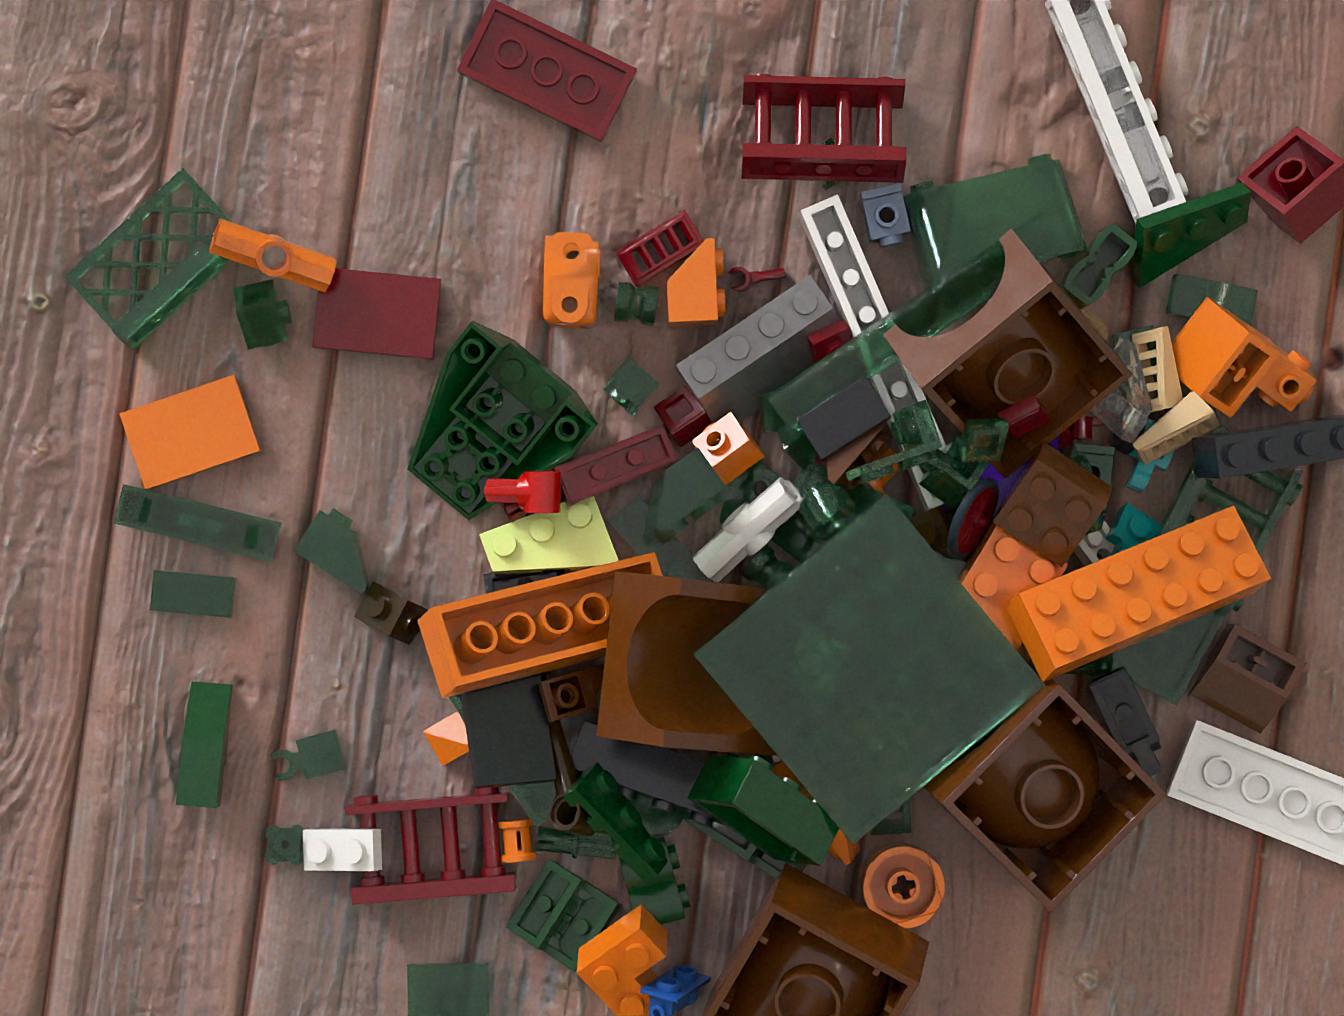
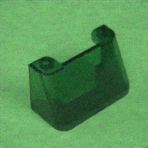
(970, 215)

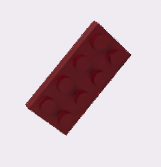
(546, 70)

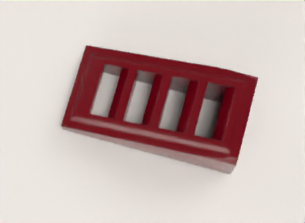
(690, 231)

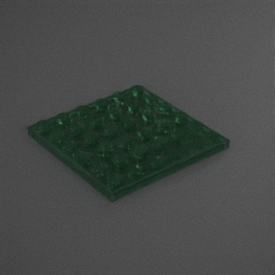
(869, 668)

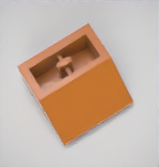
(693, 289)
(1221, 356)

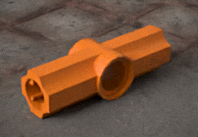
(248, 246)

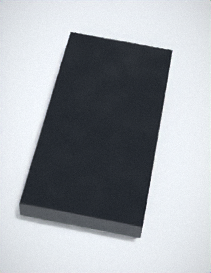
(508, 734)

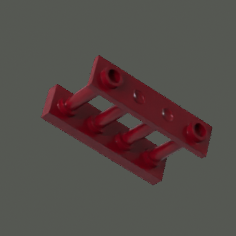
(823, 162)
(453, 879)

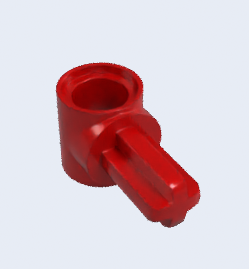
(532, 491)

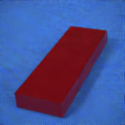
(616, 464)

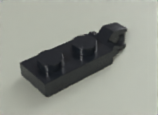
(1127, 717)

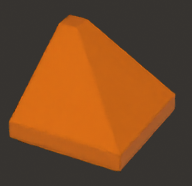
(448, 738)

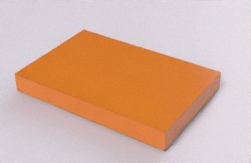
(190, 432)

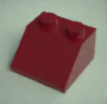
(1297, 184)

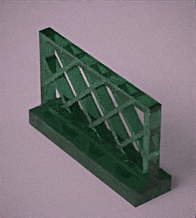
(172, 288)

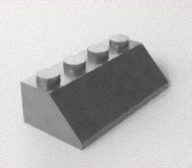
(757, 352)

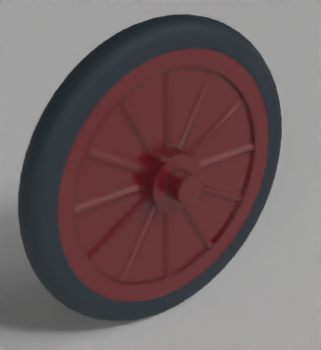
(973, 518)

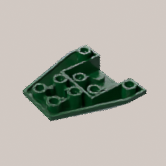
(494, 419)

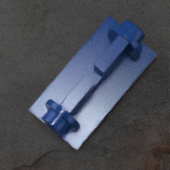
(674, 990)

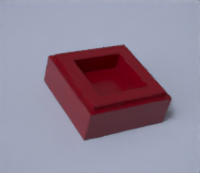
(1025, 416)

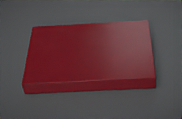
(378, 314)

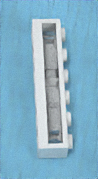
(1117, 105)

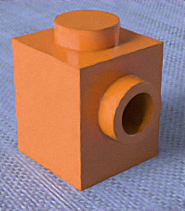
(728, 447)

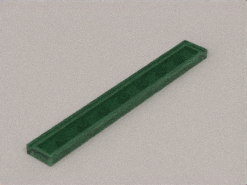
(921, 317)

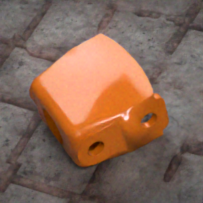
(571, 284)

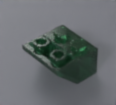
(679, 492)

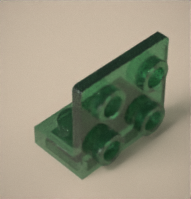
(916, 432)

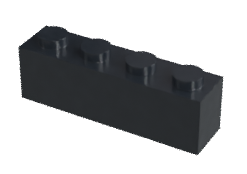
(1269, 447)
(644, 772)

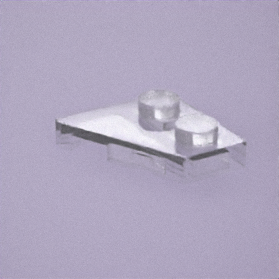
(1129, 405)

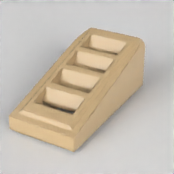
(1167, 376)
(1176, 428)

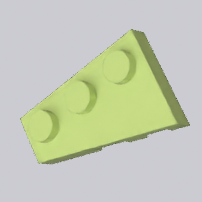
(551, 541)

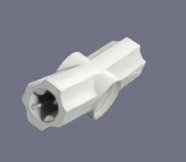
(748, 529)

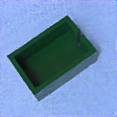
(764, 808)

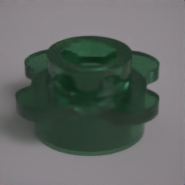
(276, 852)

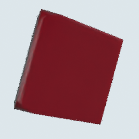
(683, 416)

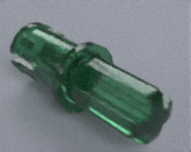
(562, 842)

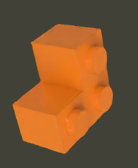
(620, 961)

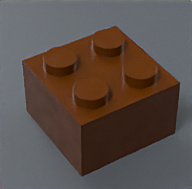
(1053, 504)

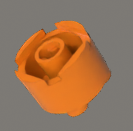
(922, 896)

